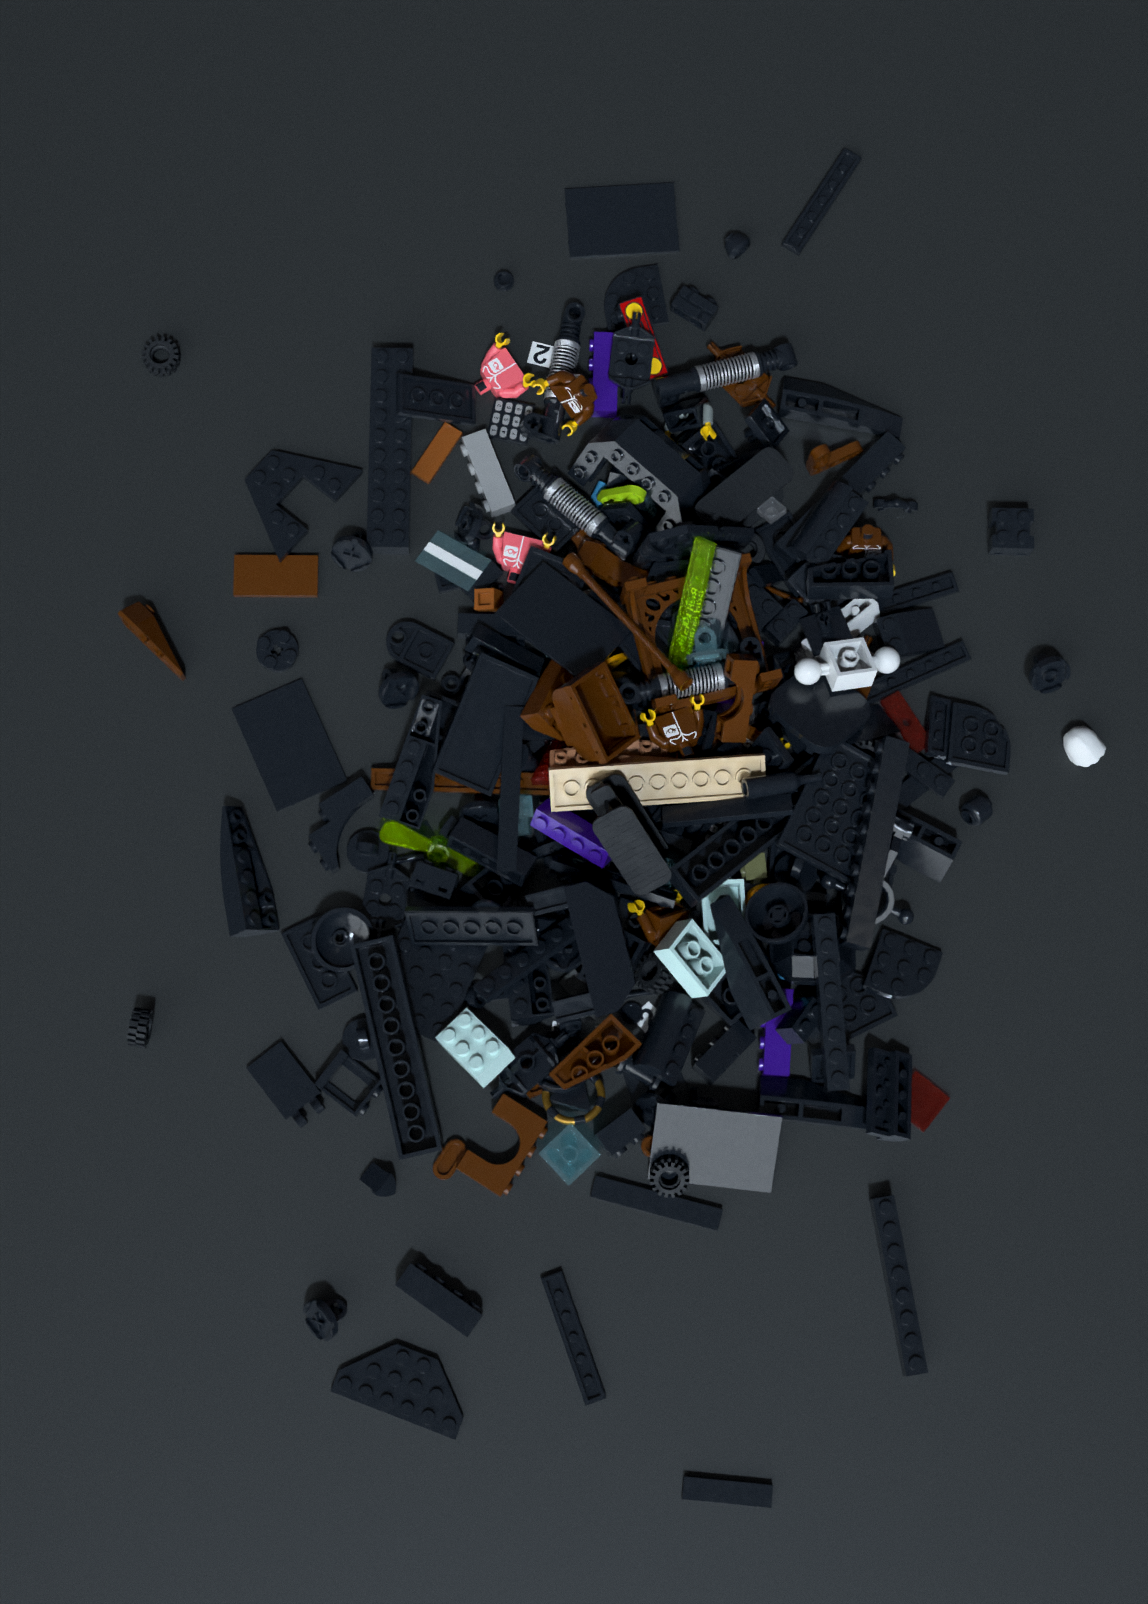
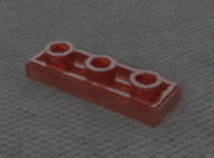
(899, 711)
(541, 774)

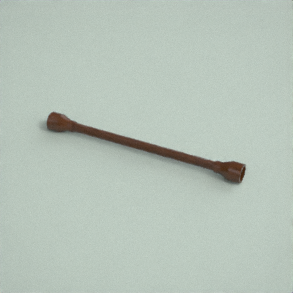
(679, 677)

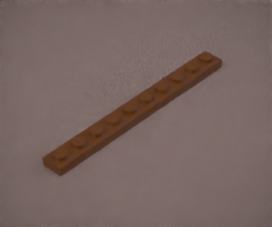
(382, 777)

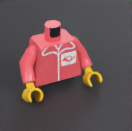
(502, 373)
(512, 550)

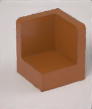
(487, 600)

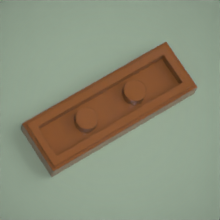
(437, 453)

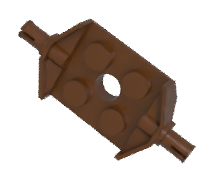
(744, 393)

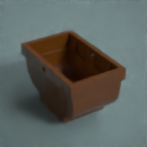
(593, 715)

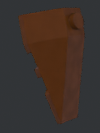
(143, 625)
(596, 1053)

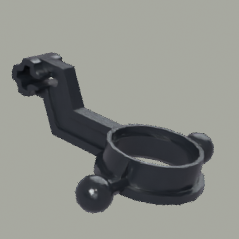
(901, 830)

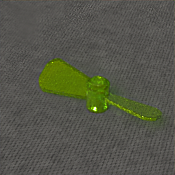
(403, 836)

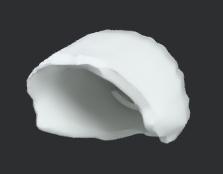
(1083, 746)

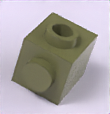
(755, 871)

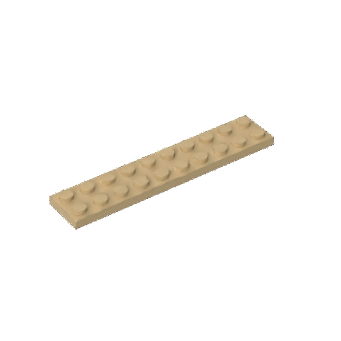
(659, 780)

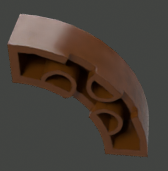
(607, 565)

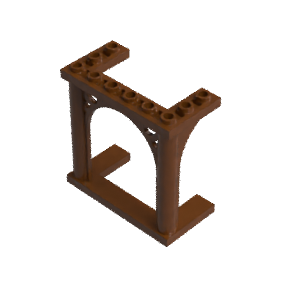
(638, 591)

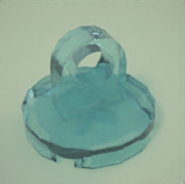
(708, 652)

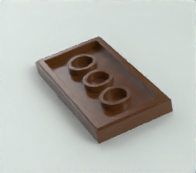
(269, 578)

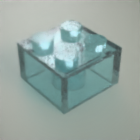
(569, 1154)

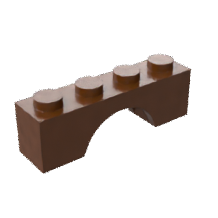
(734, 723)

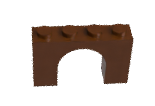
(498, 1177)

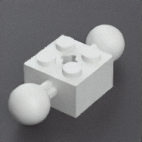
(847, 664)

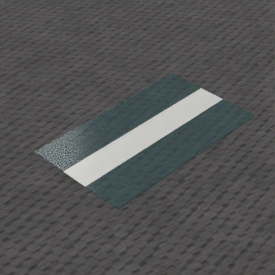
(453, 560)

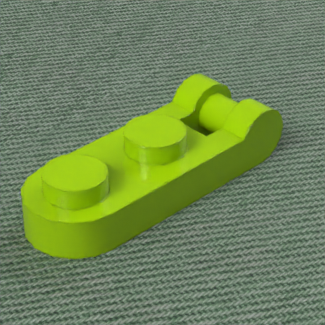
(621, 494)

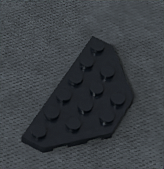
(404, 1386)

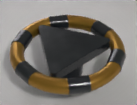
(577, 1100)

